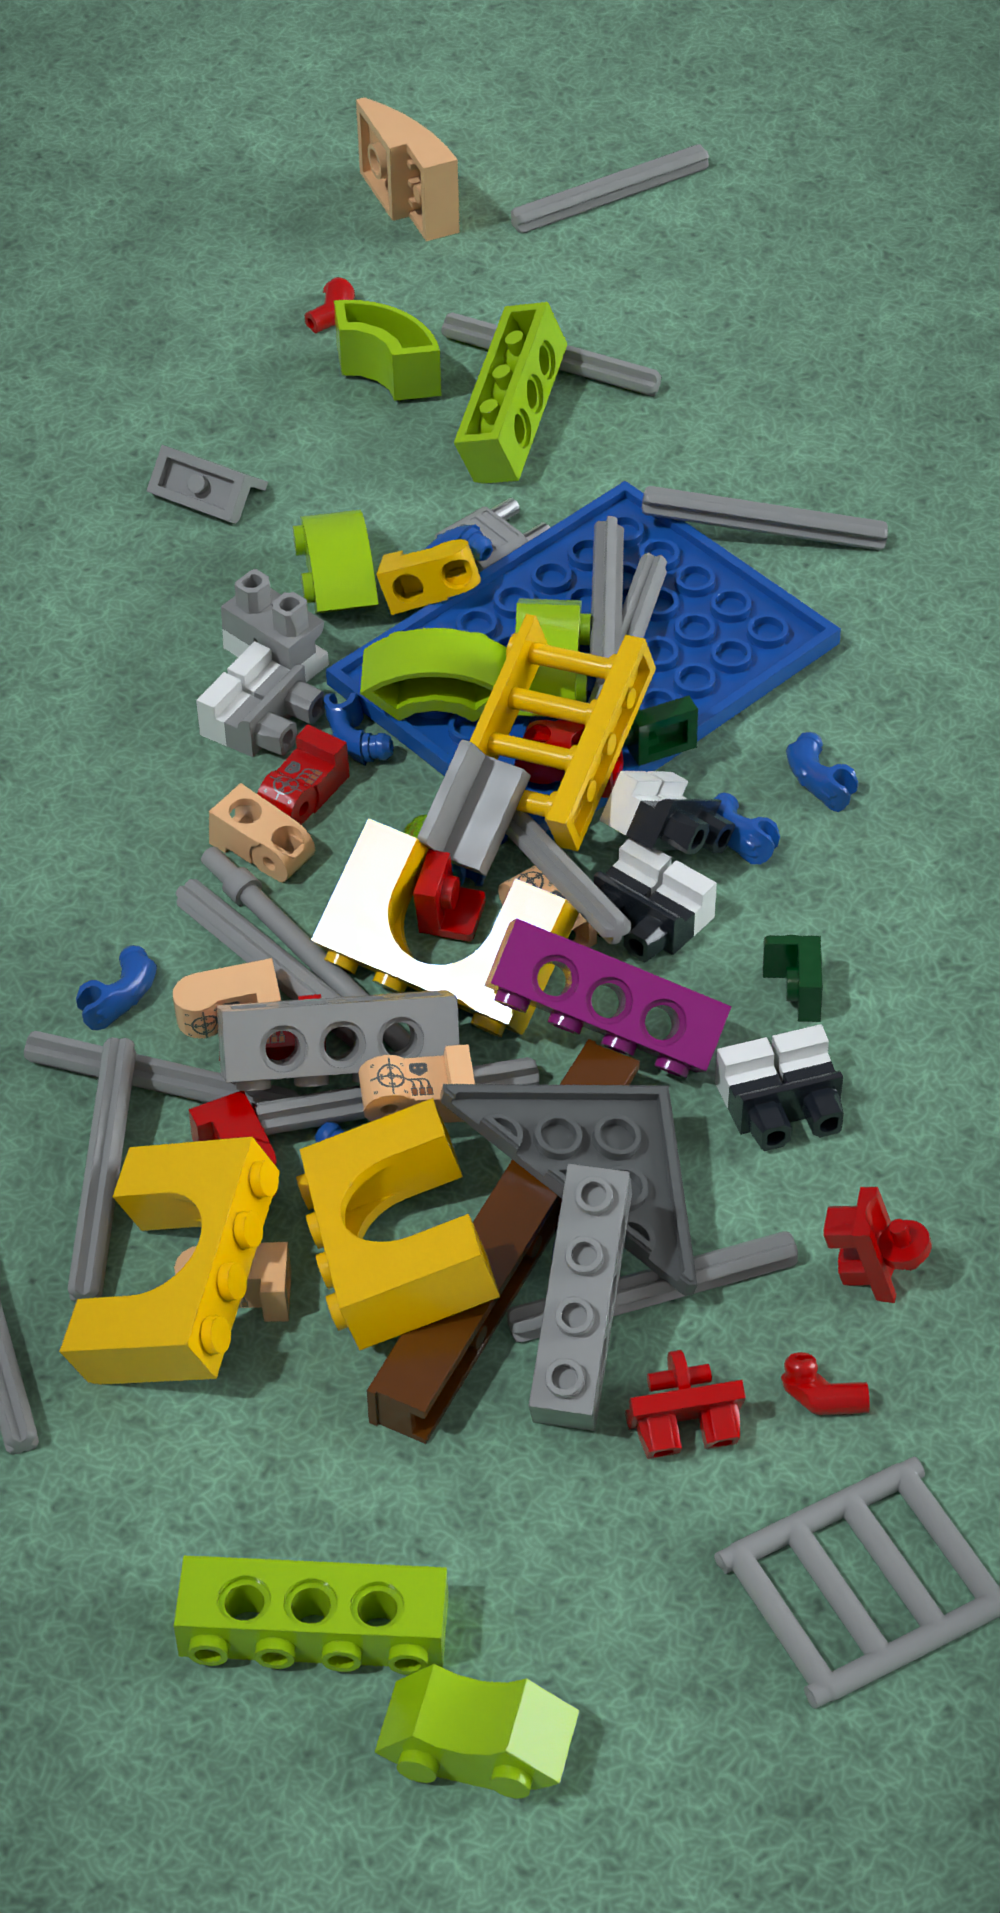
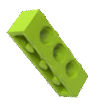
(511, 393)
(288, 1590)

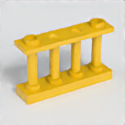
(605, 722)

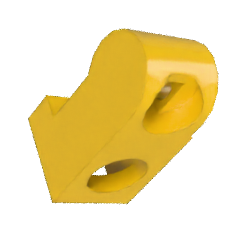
(427, 575)

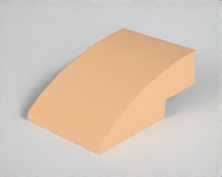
(408, 169)

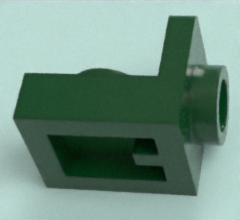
(663, 730)
(801, 964)

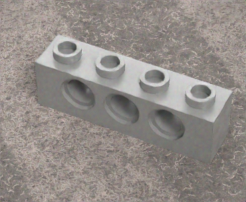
(246, 1028)
(581, 1297)

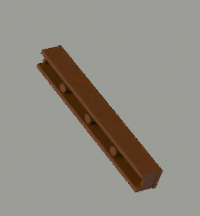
(514, 1230)

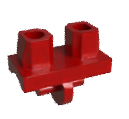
(874, 1244)
(657, 1414)

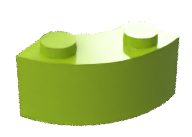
(387, 348)
(337, 561)
(563, 628)
(432, 672)
(477, 1732)

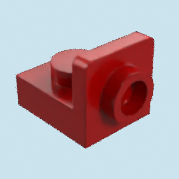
(442, 904)

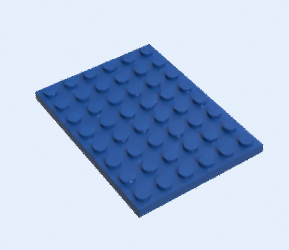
(712, 633)

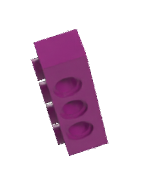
(694, 1017)

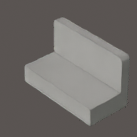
(201, 484)
(473, 808)

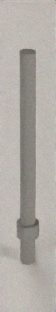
(246, 889)

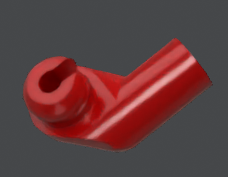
(324, 315)
(819, 1395)

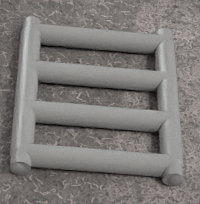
(879, 1655)

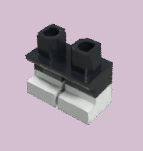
(657, 815)
(658, 898)
(781, 1085)

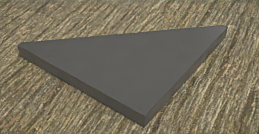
(600, 1128)

